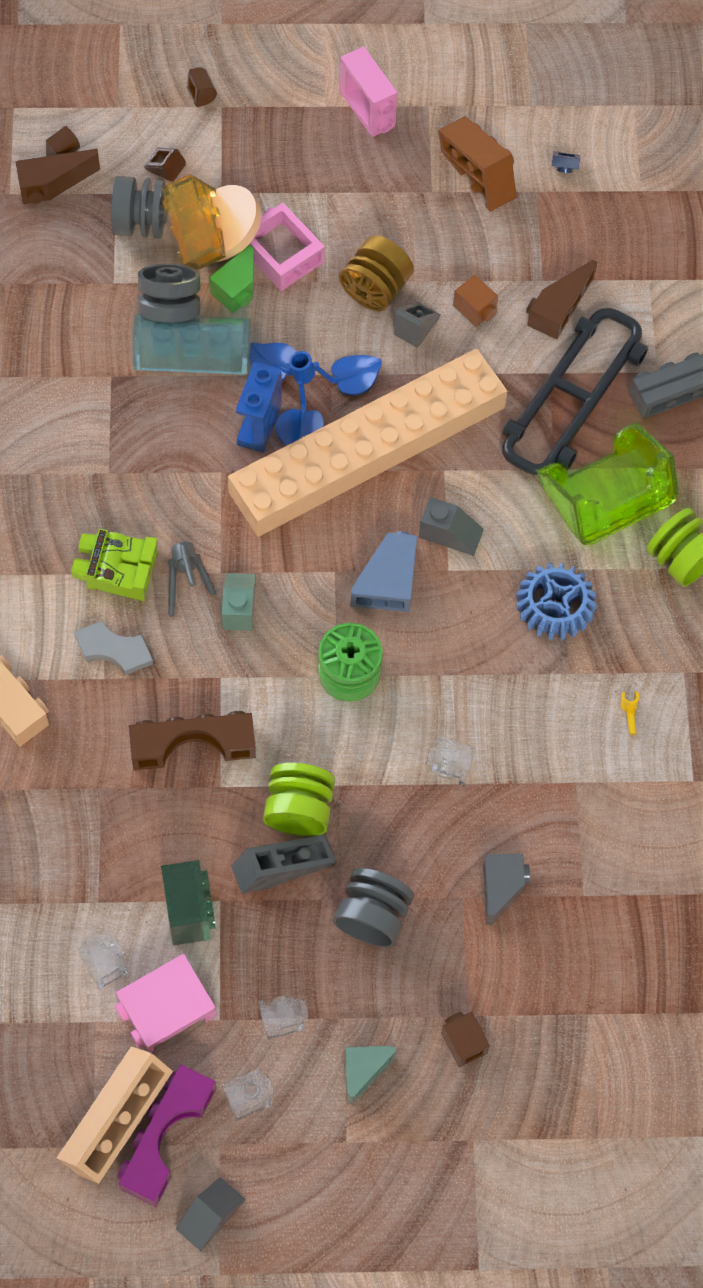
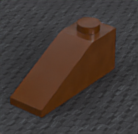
(51, 175)
(559, 300)

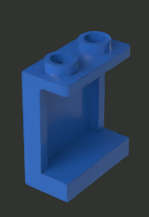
(260, 406)

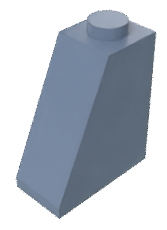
(388, 575)

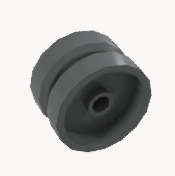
(168, 293)

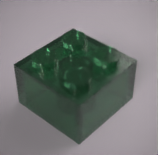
(185, 895)

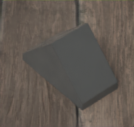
(414, 322)
(209, 1213)

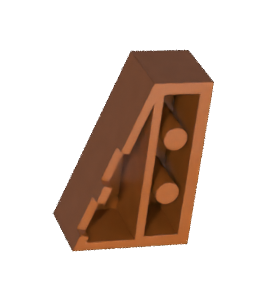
(481, 159)

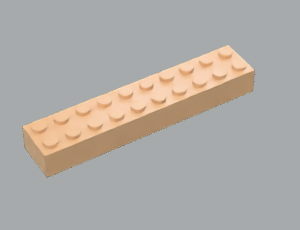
(366, 442)

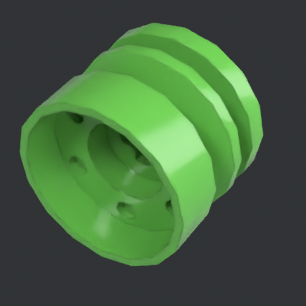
(349, 677)

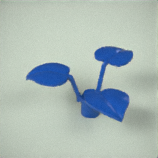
(353, 373)

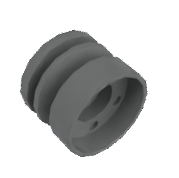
(137, 207)
(373, 907)

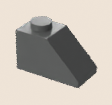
(449, 527)
(503, 882)

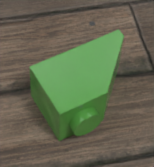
(235, 281)

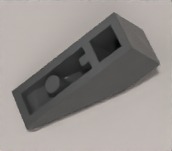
(281, 862)

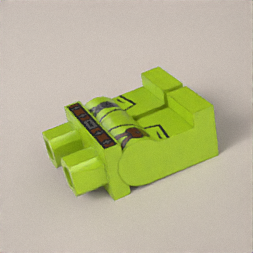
(117, 563)

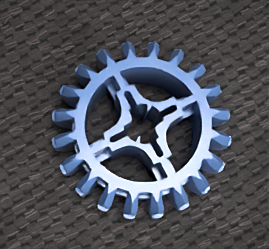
(559, 586)

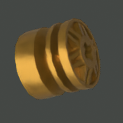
(376, 273)

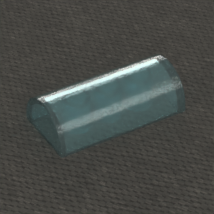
(192, 345)

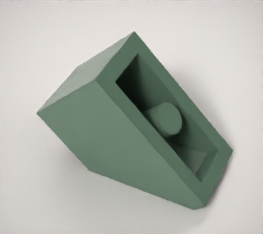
(238, 601)

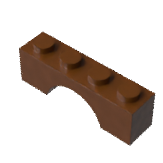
(155, 741)

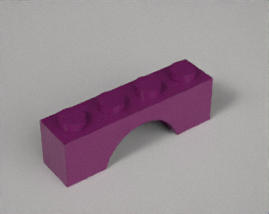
(185, 1097)

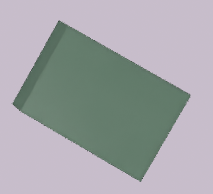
(364, 1066)

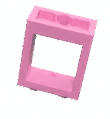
(368, 91)
(297, 265)

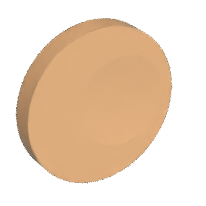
(238, 217)

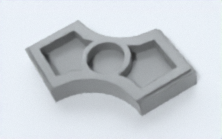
(126, 652)

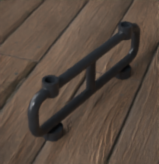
(632, 351)

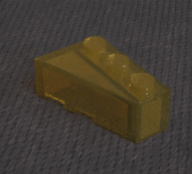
(194, 221)

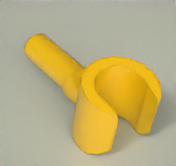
(630, 707)

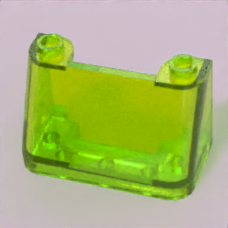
(614, 489)

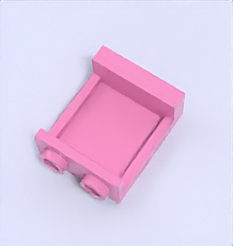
(164, 1003)

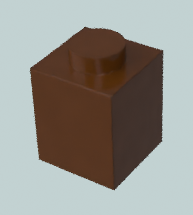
(464, 1038)

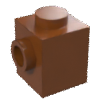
(475, 301)

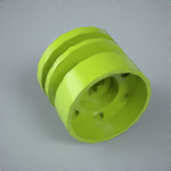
(682, 543)
(299, 799)

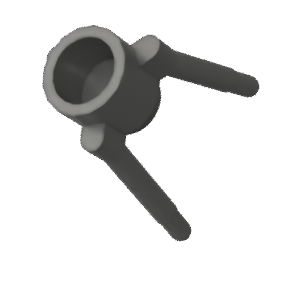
(185, 560)

